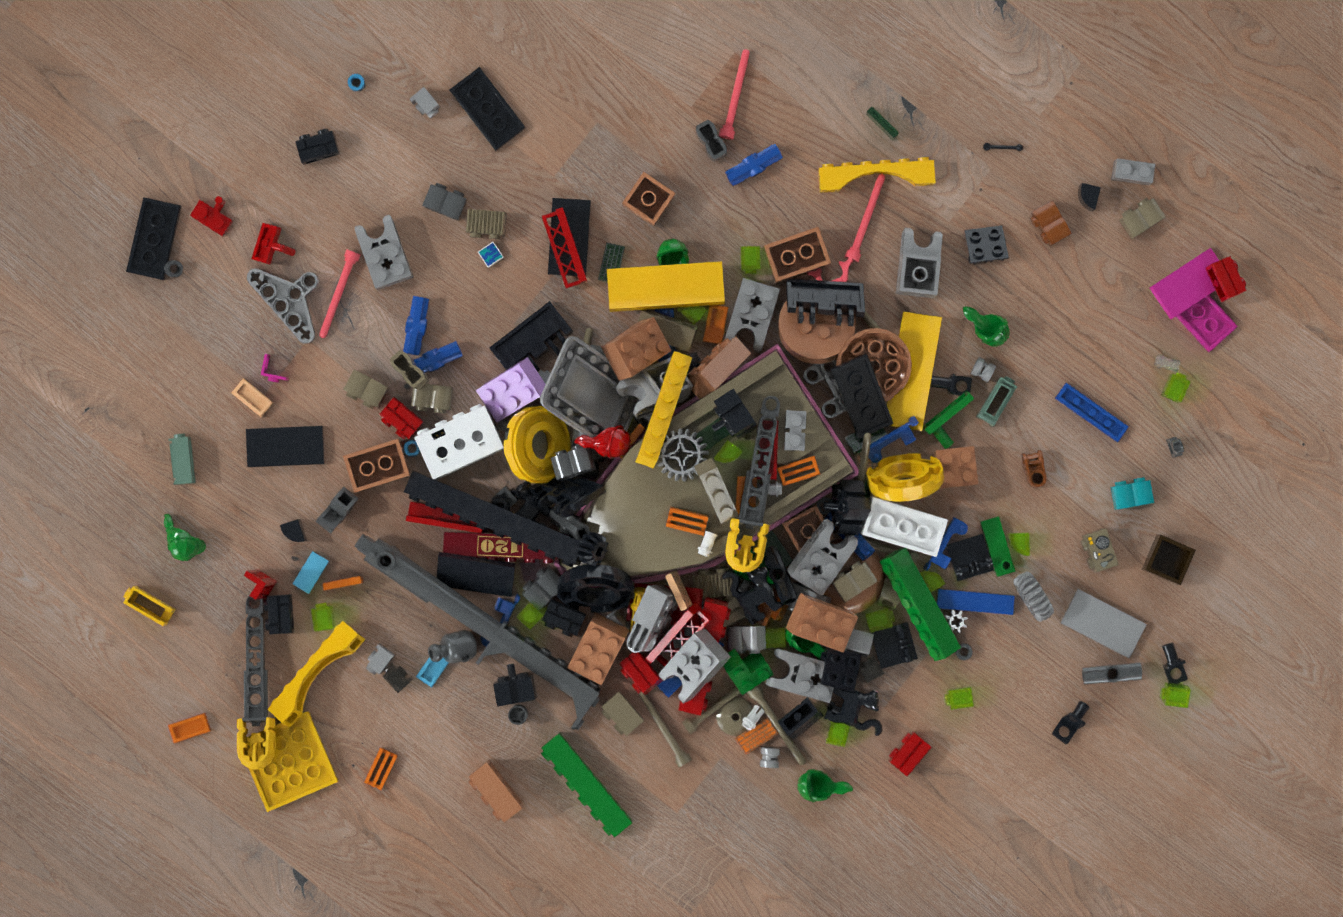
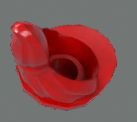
(609, 443)

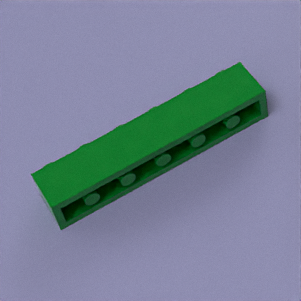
(920, 604)
(586, 784)

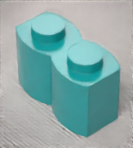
(1132, 494)

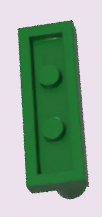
(935, 424)
(997, 546)

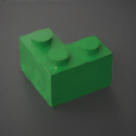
(747, 672)

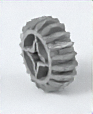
(673, 455)
(1033, 596)

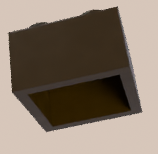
(1168, 559)

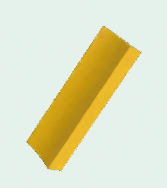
(665, 286)
(921, 338)

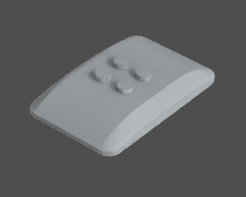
(584, 391)

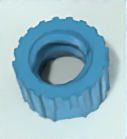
(356, 76)
(407, 451)

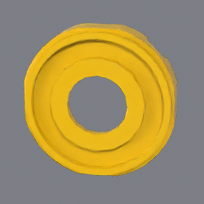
(519, 443)
(925, 477)

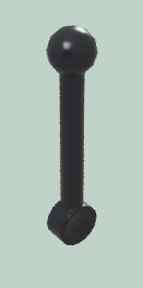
(1019, 147)

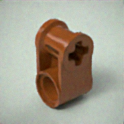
(1034, 467)

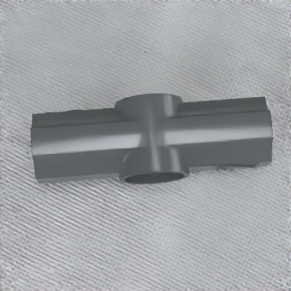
(570, 526)
(1099, 674)

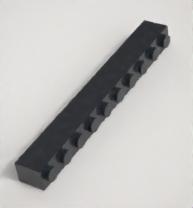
(494, 517)

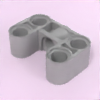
(829, 378)

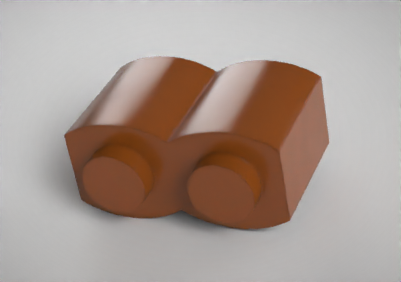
(1050, 223)

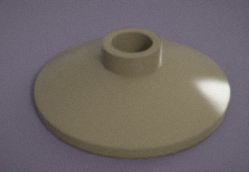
(725, 713)

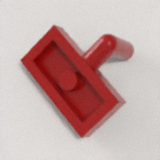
(211, 216)
(267, 244)

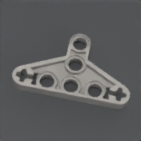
(293, 306)

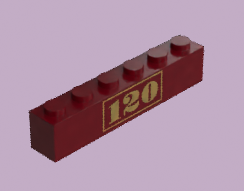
(491, 547)

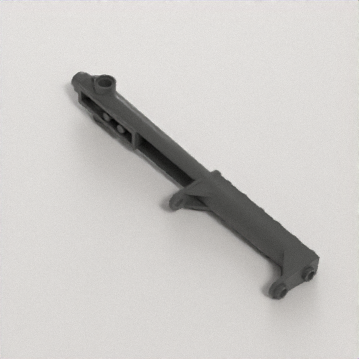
(501, 636)

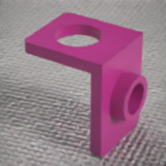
(274, 378)

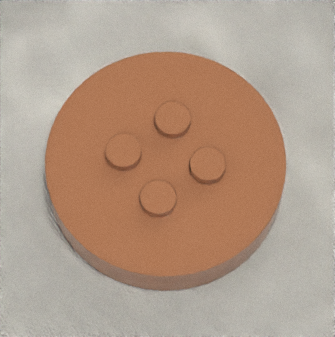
(813, 342)

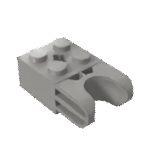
(384, 249)
(921, 260)
(752, 318)
(647, 386)
(822, 554)
(651, 618)
(695, 663)
(799, 676)

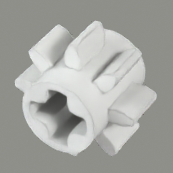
(961, 623)

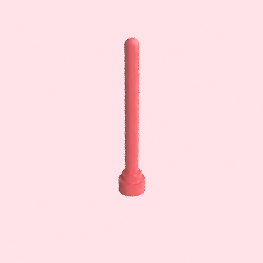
(727, 131)
(854, 251)
(350, 258)

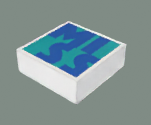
(490, 254)

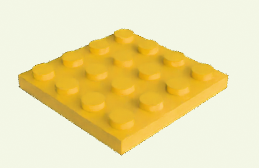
(297, 767)

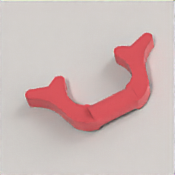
(844, 278)

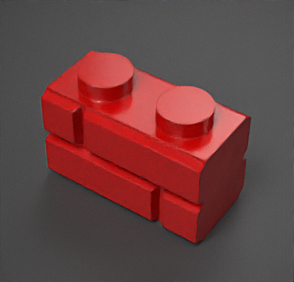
(1226, 278)
(401, 418)
(641, 673)
(909, 753)

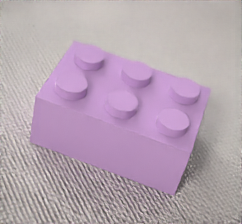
(511, 389)

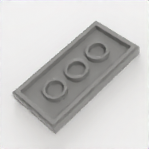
(1103, 623)

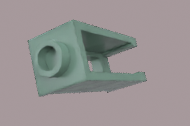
(982, 414)
(182, 459)

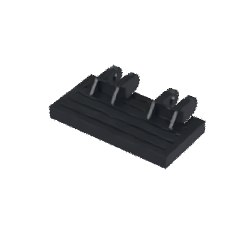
(826, 297)
(531, 337)
(567, 494)

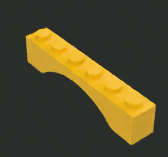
(915, 172)
(663, 409)
(290, 702)

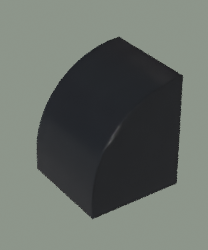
(1088, 196)
(294, 531)

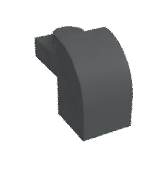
(337, 510)

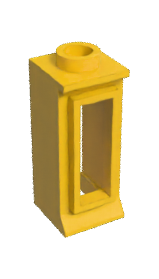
(131, 596)

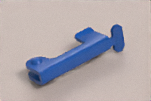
(903, 432)
(942, 560)
(505, 607)

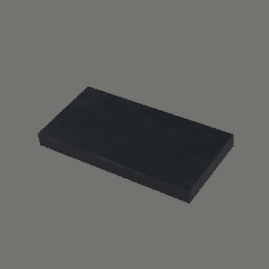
(487, 109)
(578, 218)
(153, 238)
(862, 395)
(285, 446)
(476, 574)

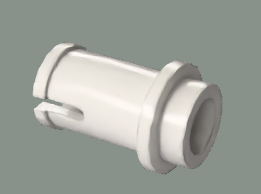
(707, 544)
(750, 721)

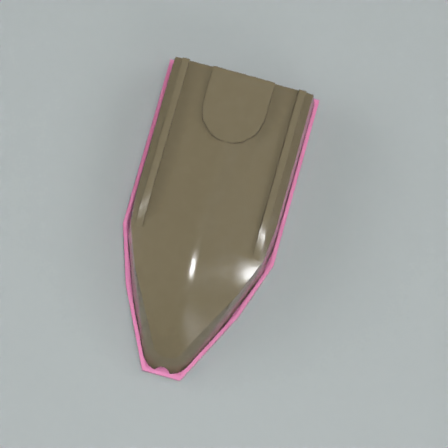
(639, 497)

